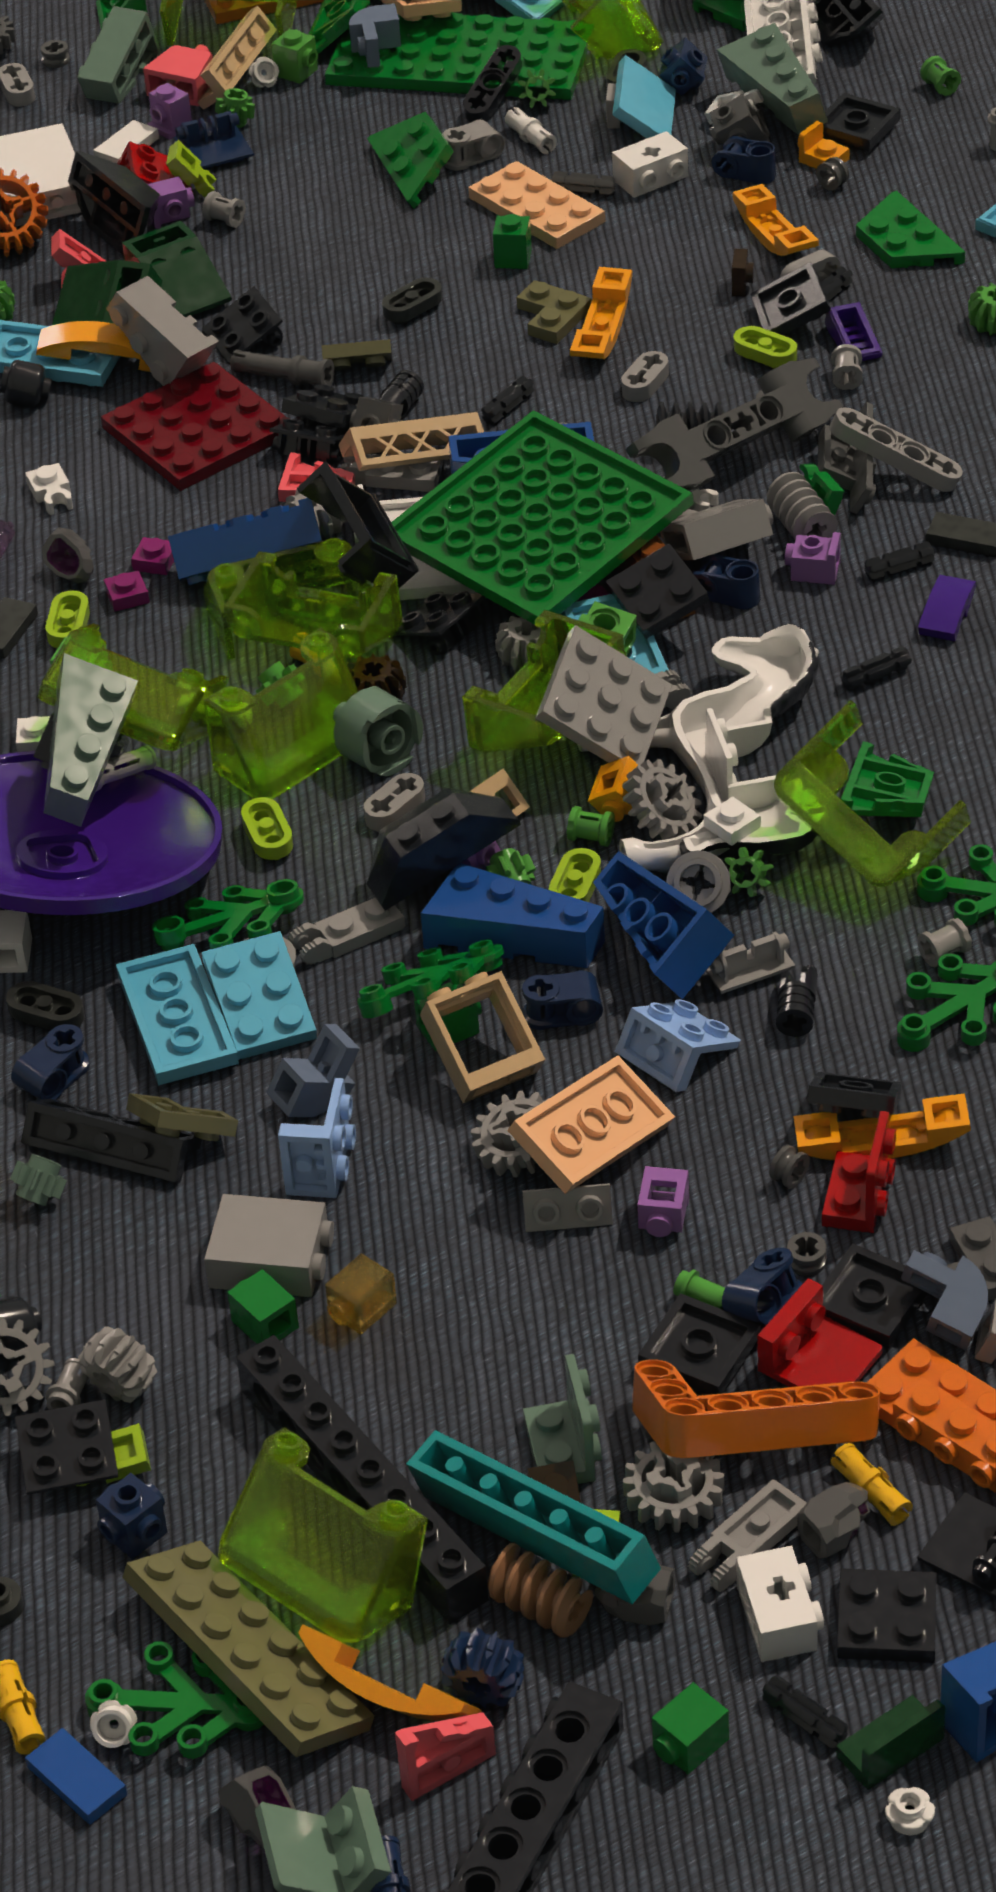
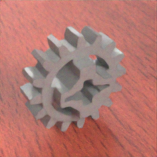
(661, 800)
(493, 1141)
(32, 1353)
(672, 1488)

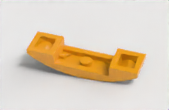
(768, 225)
(604, 315)
(90, 336)
(939, 1123)
(339, 1660)

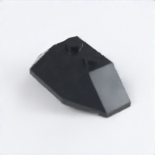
(846, 19)
(112, 199)
(434, 841)

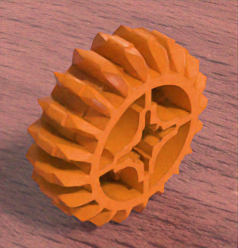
(27, 200)

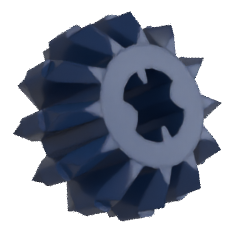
(482, 1668)

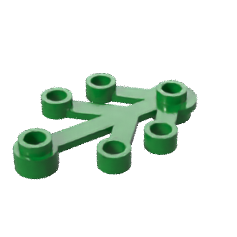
(935, 885)
(232, 914)
(434, 971)
(915, 1029)
(183, 1706)

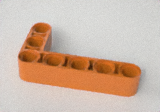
(749, 1420)

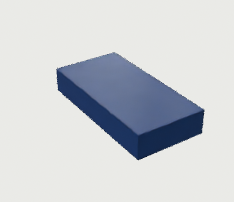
(76, 1776)

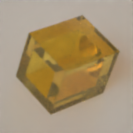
(360, 1294)

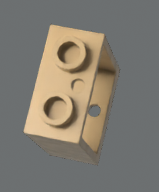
(499, 1074)

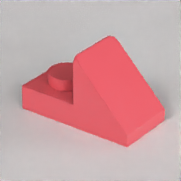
(70, 252)

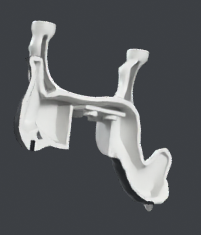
(730, 723)

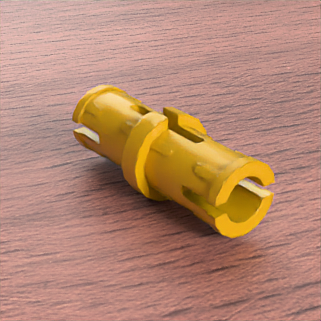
(875, 1481)
(18, 1709)

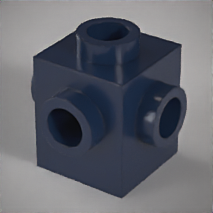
(683, 66)
(131, 1515)

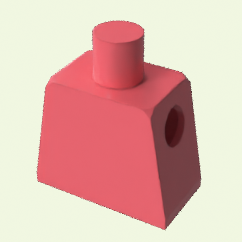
(180, 68)

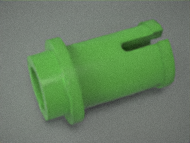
(699, 1288)

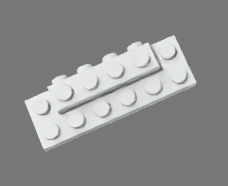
(795, 23)

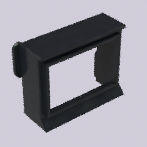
(379, 543)

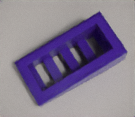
(852, 315)

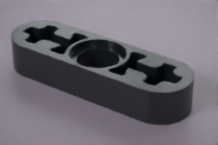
(492, 71)

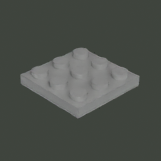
(603, 699)

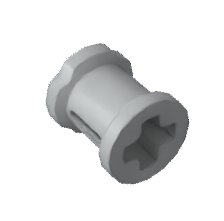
(223, 209)
(847, 370)
(947, 940)

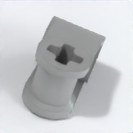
(473, 144)

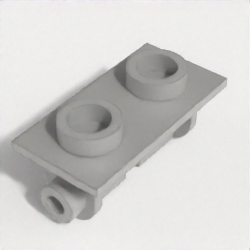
(743, 967)
(576, 1209)

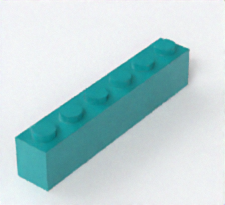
(534, 1516)

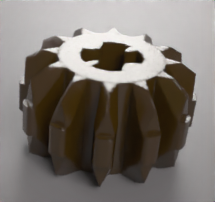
(379, 672)

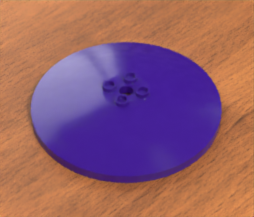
(133, 849)

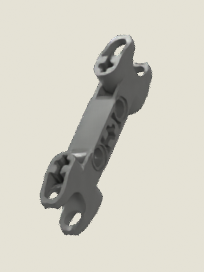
(784, 404)

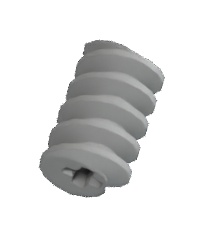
(800, 507)

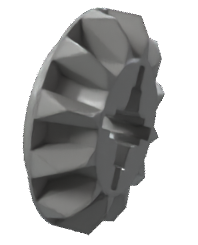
(714, 870)

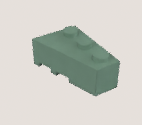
(118, 55)

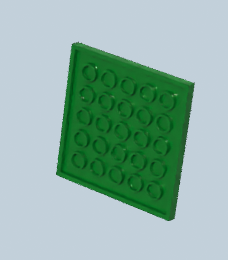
(539, 517)

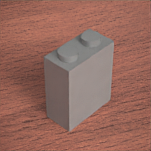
(719, 528)
(269, 1235)

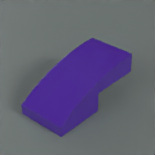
(946, 607)

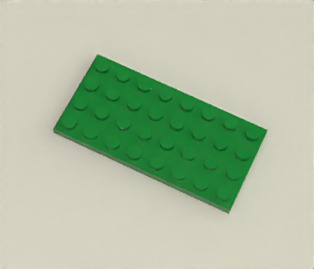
(454, 50)

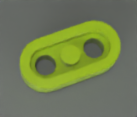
(764, 346)
(67, 613)
(267, 828)
(576, 874)

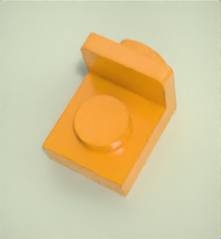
(816, 149)

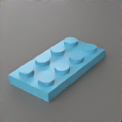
(21, 340)
(177, 1014)

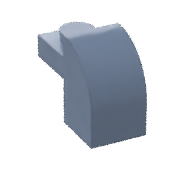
(374, 30)
(306, 1085)
(960, 1291)

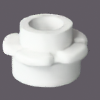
(271, 69)
(101, 1727)
(909, 1821)

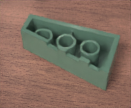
(769, 64)
(85, 729)

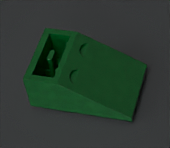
(182, 266)
(92, 286)

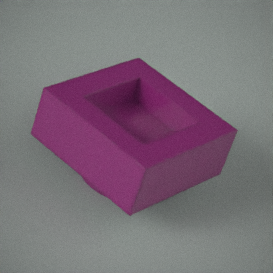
(153, 556)
(126, 590)

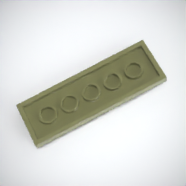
(248, 1648)

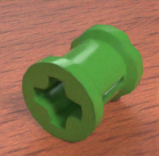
(941, 75)
(590, 826)

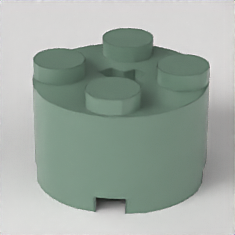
(377, 731)

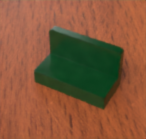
(892, 1740)

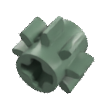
(38, 1179)

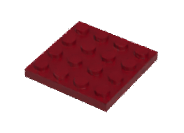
(195, 425)

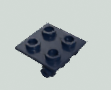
(217, 143)

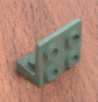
(566, 1428)
(325, 1851)

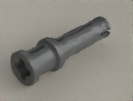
(296, 369)

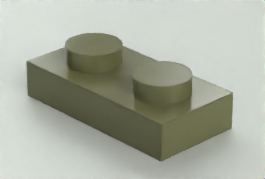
(368, 352)

